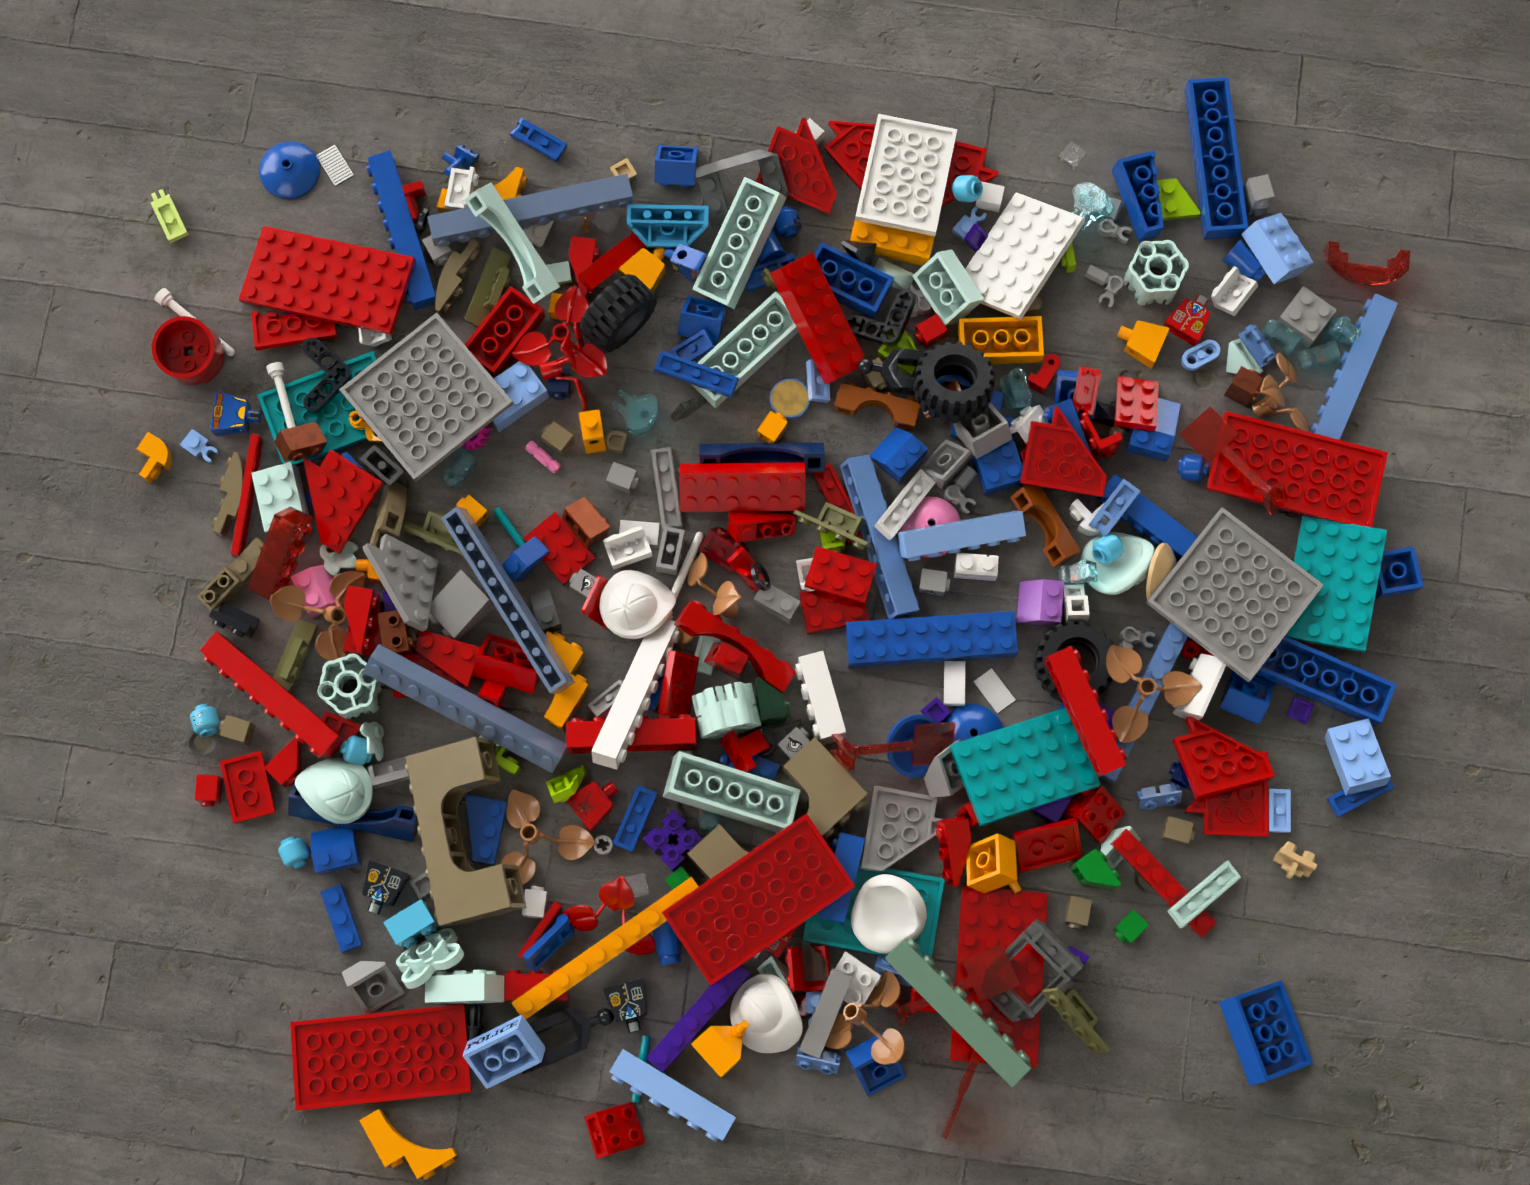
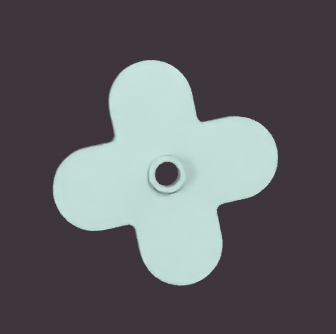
(434, 954)

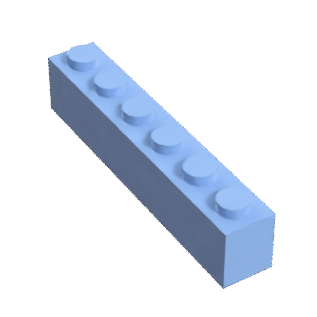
(961, 534)
(671, 1094)

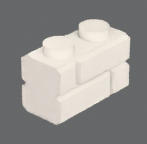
(976, 566)

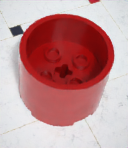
(174, 341)

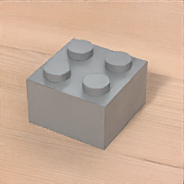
(1307, 316)
(984, 432)

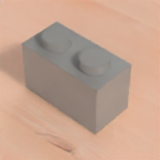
(1258, 195)
(670, 551)
(777, 603)

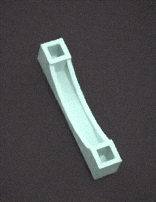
(536, 276)

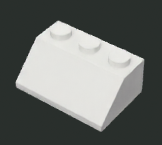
(1207, 671)

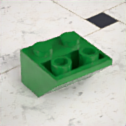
(1094, 871)

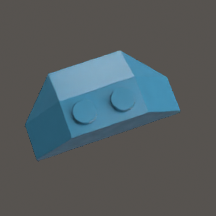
(667, 224)

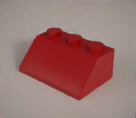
(506, 664)

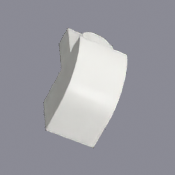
(1081, 513)
(1075, 603)

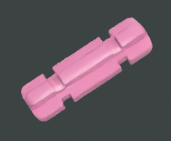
(543, 457)

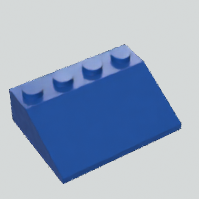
(1265, 1033)

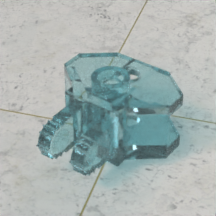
(1091, 203)
(636, 411)

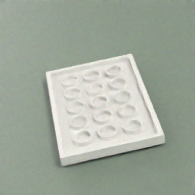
(906, 175)
(1021, 253)

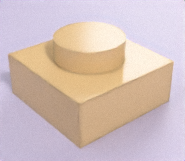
(624, 167)

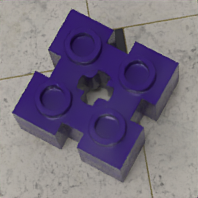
(659, 840)

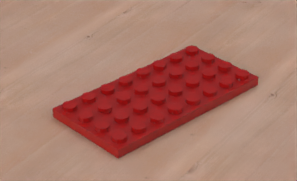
(327, 280)
(1319, 473)
(758, 899)
(989, 922)
(380, 1057)

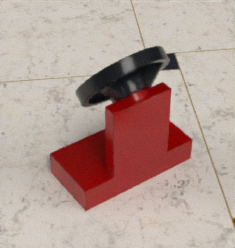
(412, 192)
(749, 571)
(743, 749)

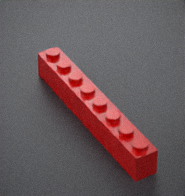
(272, 695)

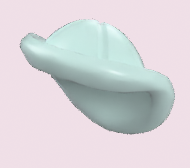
(1126, 570)
(336, 789)

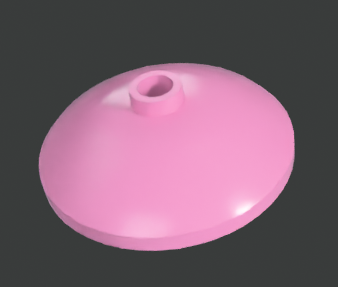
(931, 509)

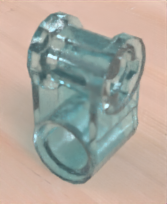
(1341, 330)
(1016, 391)

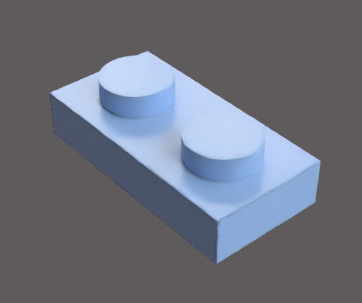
(817, 389)
(1279, 810)

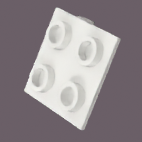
(863, 979)

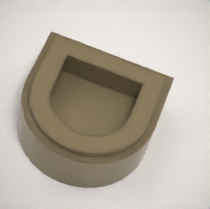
(616, 442)

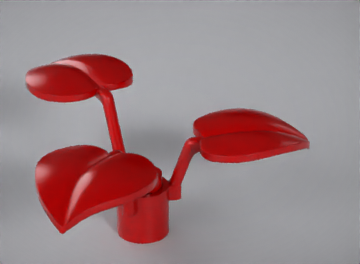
(534, 348)
(555, 368)
(617, 896)

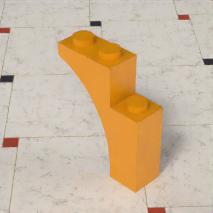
(507, 188)
(567, 701)
(393, 1147)

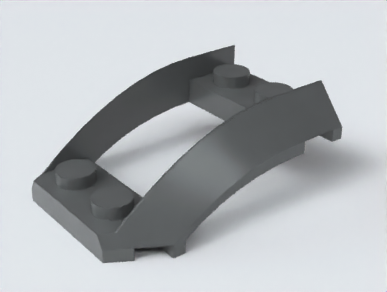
(712, 187)
(1054, 953)

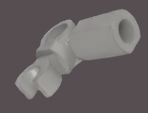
(1108, 227)
(1112, 283)
(922, 305)
(953, 492)
(1132, 636)

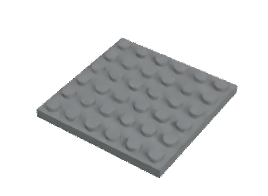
(426, 396)
(1235, 594)

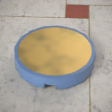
(789, 398)

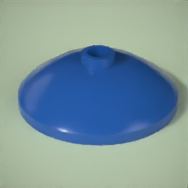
(293, 180)
(973, 718)
(903, 732)

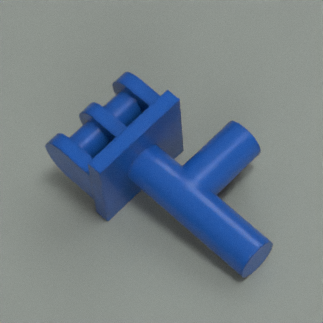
(461, 158)

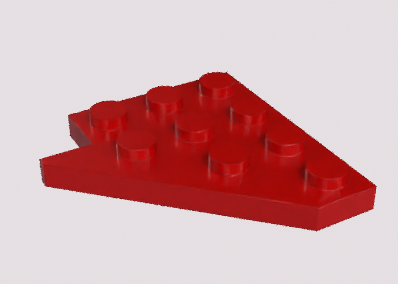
(851, 148)
(966, 161)
(803, 167)
(1060, 459)
(339, 497)
(1217, 761)
(1235, 811)

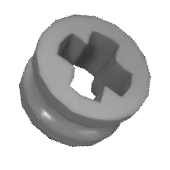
(606, 839)

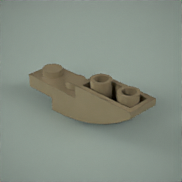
(450, 281)
(231, 487)
(390, 513)
(232, 578)

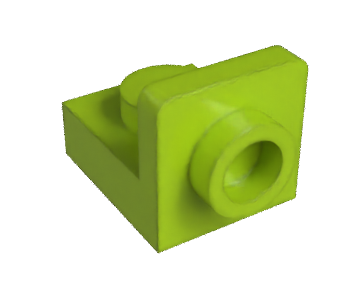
(1068, 260)
(831, 543)
(508, 764)

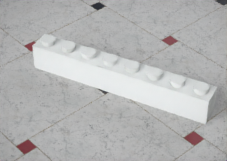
(634, 696)

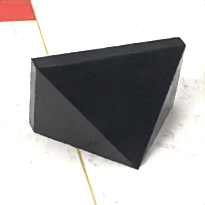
(860, 250)
(1105, 414)

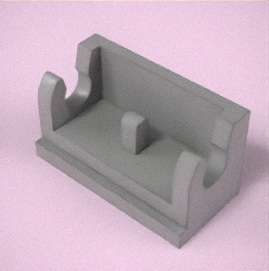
(388, 773)

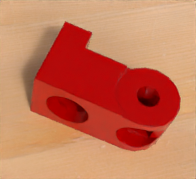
(1045, 375)

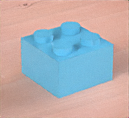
(411, 924)

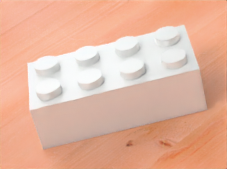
(821, 697)

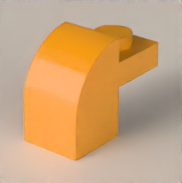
(158, 456)

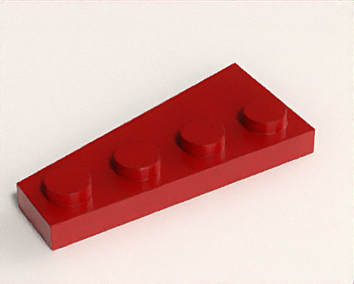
(288, 330)

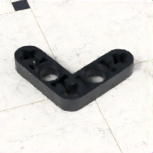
(889, 325)
(331, 371)

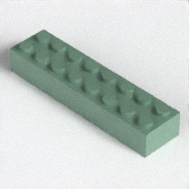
(958, 1012)

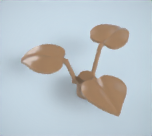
(1274, 396)
(726, 597)
(289, 604)
(1124, 664)
(525, 809)
(890, 1045)

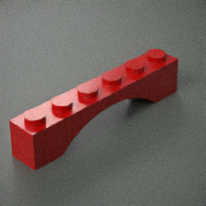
(699, 622)

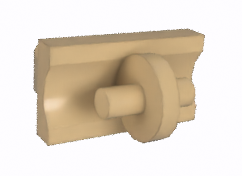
(1294, 863)

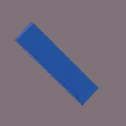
(696, 374)

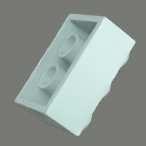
(948, 287)
(277, 490)
(464, 987)

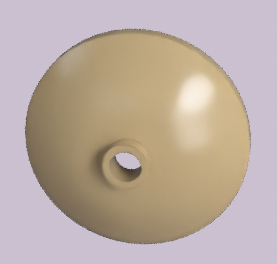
(1160, 566)

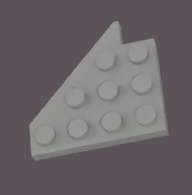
(407, 578)
(896, 826)

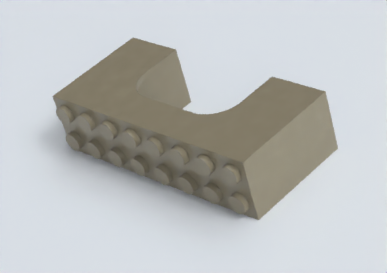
(437, 785)
(830, 797)

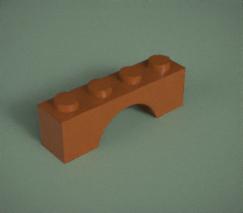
(852, 399)
(1059, 544)

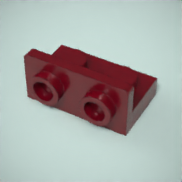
(720, 547)

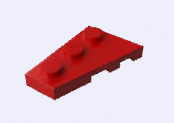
(449, 655)

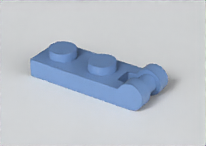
(1115, 507)

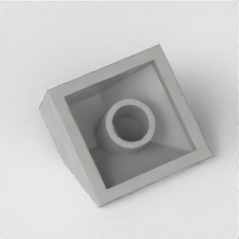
(943, 775)
(372, 984)

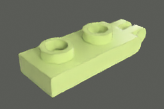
(168, 217)

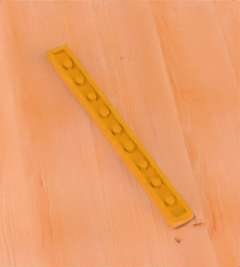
(600, 953)

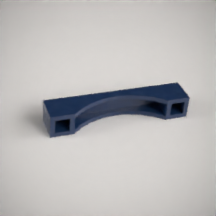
(810, 453)
(393, 822)

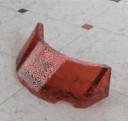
(1366, 274)

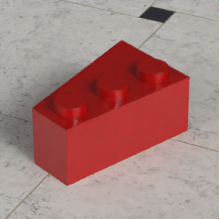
(374, 634)

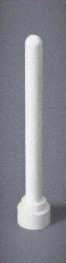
(165, 298)
(276, 372)
(686, 566)

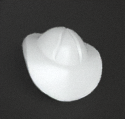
(635, 604)
(887, 913)
(771, 1014)

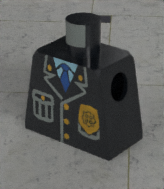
(383, 885)
(628, 1003)

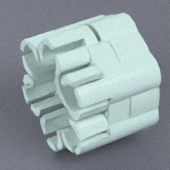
(1148, 285)
(352, 704)
(726, 710)

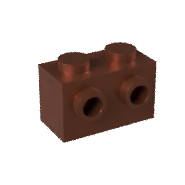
(1244, 386)
(300, 442)
(586, 522)
(395, 633)

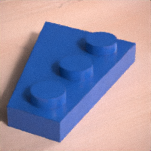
(485, 827)

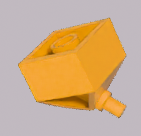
(992, 864)
(721, 1046)

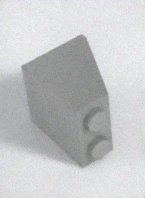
(459, 607)

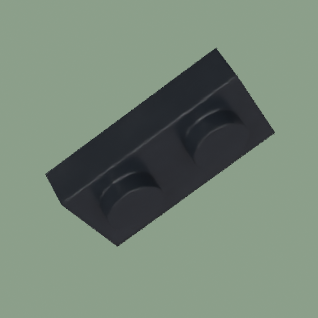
(234, 619)

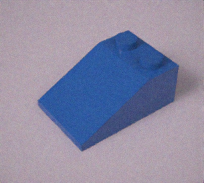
(1158, 443)

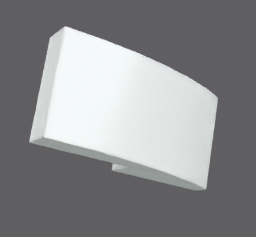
(954, 683)

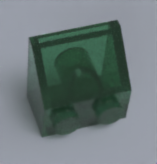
(771, 704)

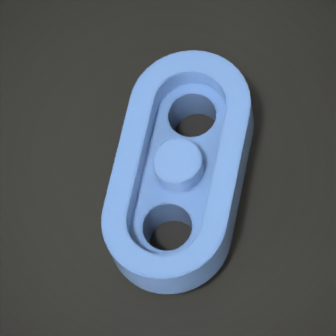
(1199, 355)

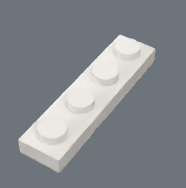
(904, 504)

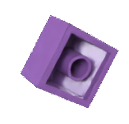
(1040, 602)

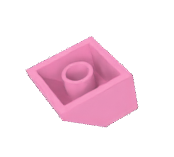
(315, 585)

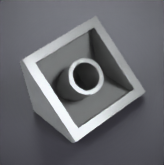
(946, 462)

